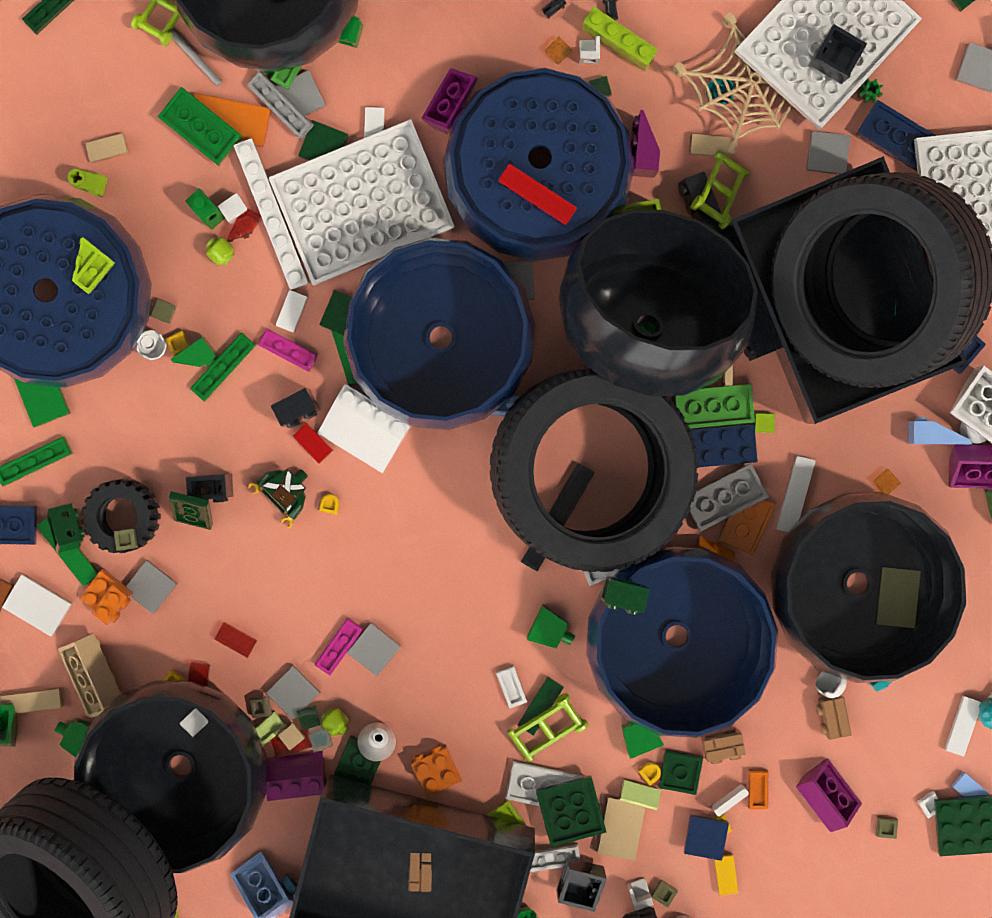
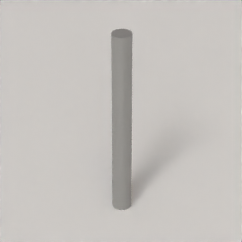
(196, 58)

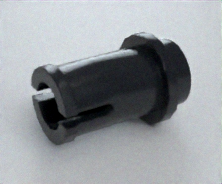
(554, 6)
(611, 8)

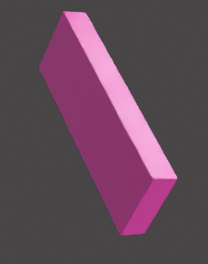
(287, 350)
(339, 646)

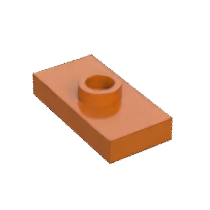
(715, 547)

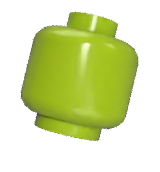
(219, 251)
(335, 722)

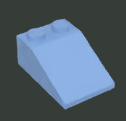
(262, 887)

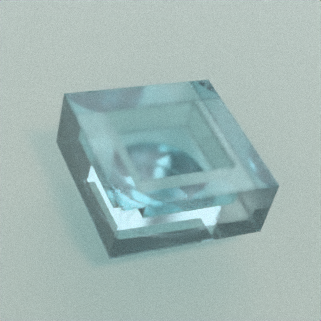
(320, 740)

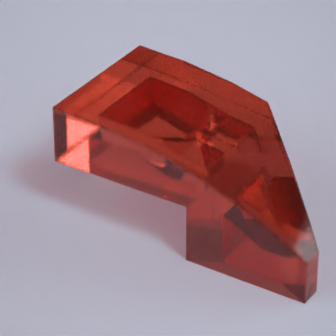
(244, 225)

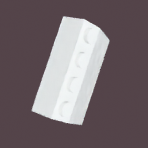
(975, 402)
(363, 429)

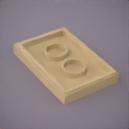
(623, 829)

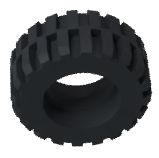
(96, 513)

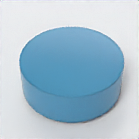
(290, 884)

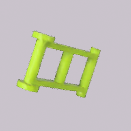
(139, 21)
(723, 218)
(577, 725)

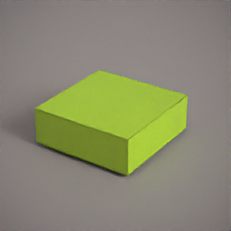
(764, 423)

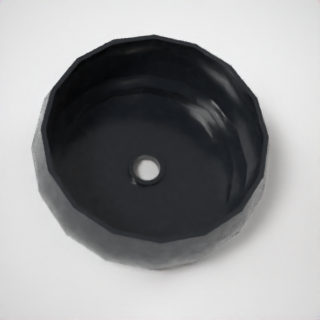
(268, 32)
(662, 273)
(840, 628)
(189, 815)

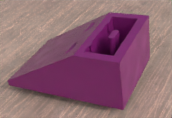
(645, 148)

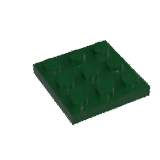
(571, 811)
(964, 825)

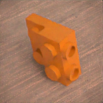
(106, 597)
(436, 770)

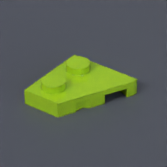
(90, 266)

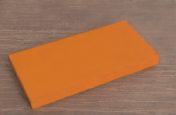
(245, 118)

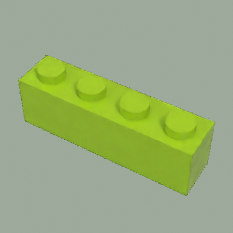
(619, 38)

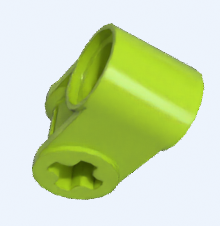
(91, 182)

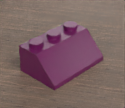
(449, 100)
(970, 466)
(295, 776)
(829, 796)

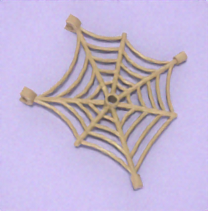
(751, 82)

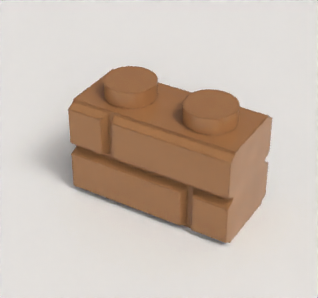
(834, 717)
(723, 746)
(420, 879)

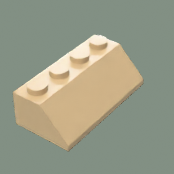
(90, 674)

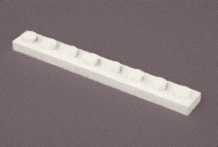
(271, 214)

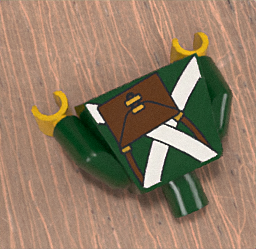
(283, 491)

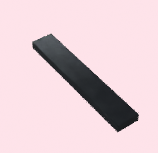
(562, 508)

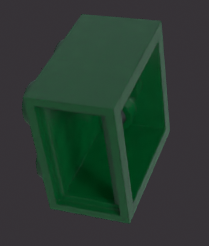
(60, 526)
(625, 594)

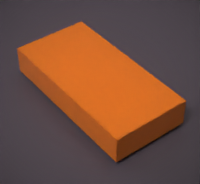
(758, 789)

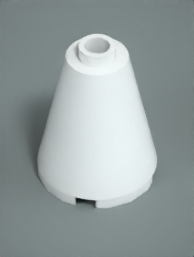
(370, 747)

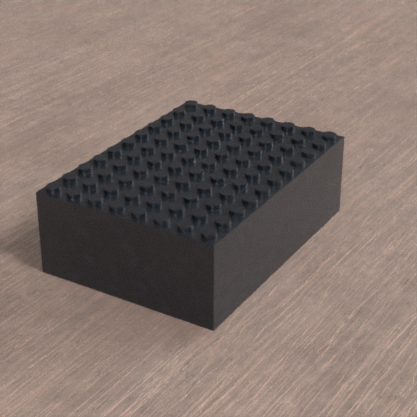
(872, 272)
(363, 850)

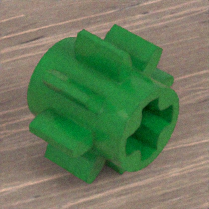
(873, 85)

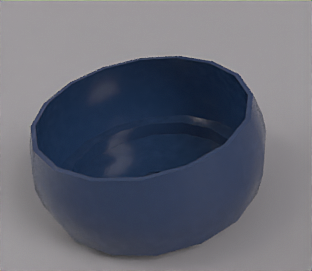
(502, 126)
(430, 288)
(77, 332)
(711, 675)

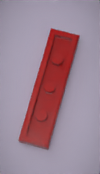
(537, 194)

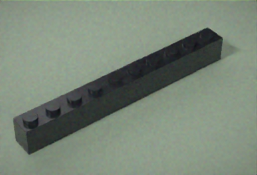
(689, 188)

